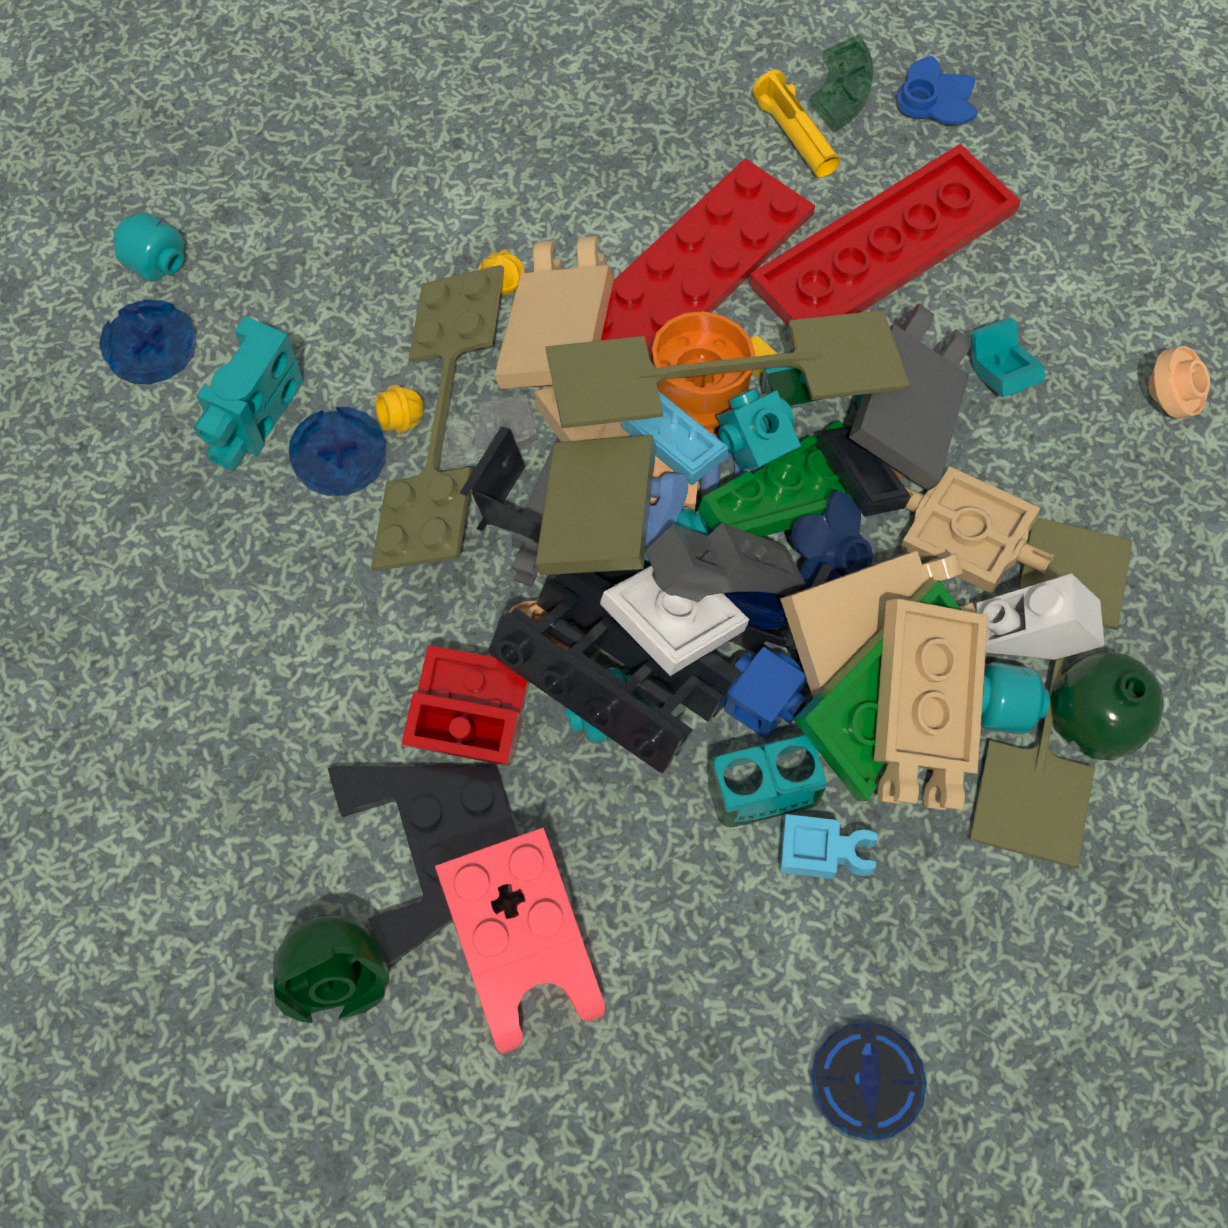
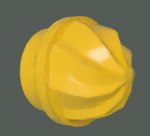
(512, 269)
(398, 409)

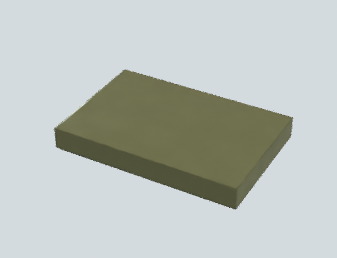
(597, 505)

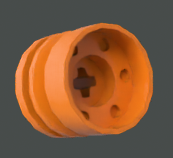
(698, 339)

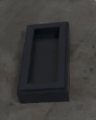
(863, 474)

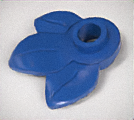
(939, 94)

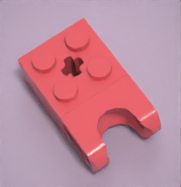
(523, 950)

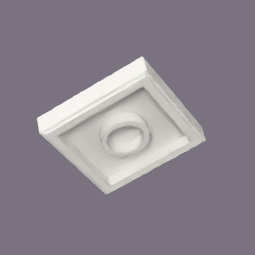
(669, 626)

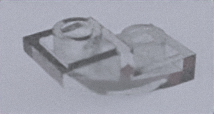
(471, 435)

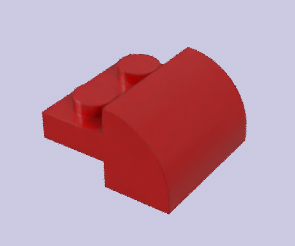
(466, 707)

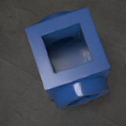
(766, 691)

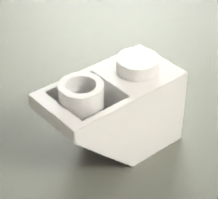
(1044, 620)

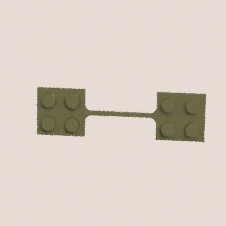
(619, 383)
(426, 513)
(1030, 796)

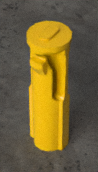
(795, 122)

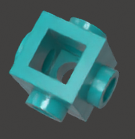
(757, 428)

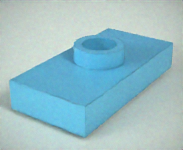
(680, 441)

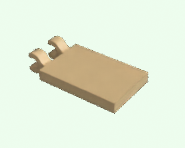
(552, 310)
(845, 613)
(929, 701)

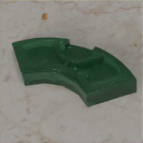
(846, 85)

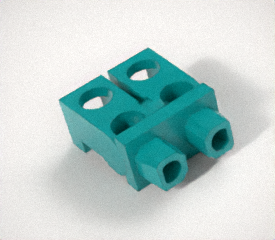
(248, 394)

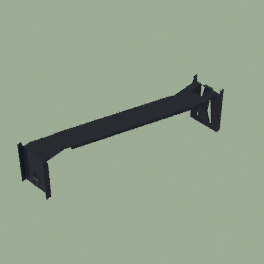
(497, 475)

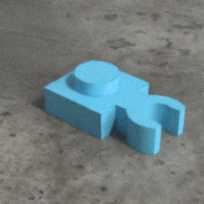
(815, 848)

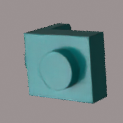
(1002, 361)

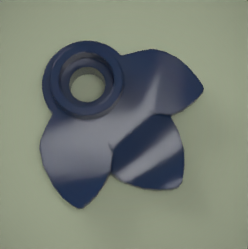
(832, 540)

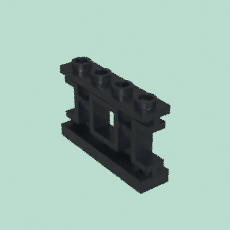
(594, 691)

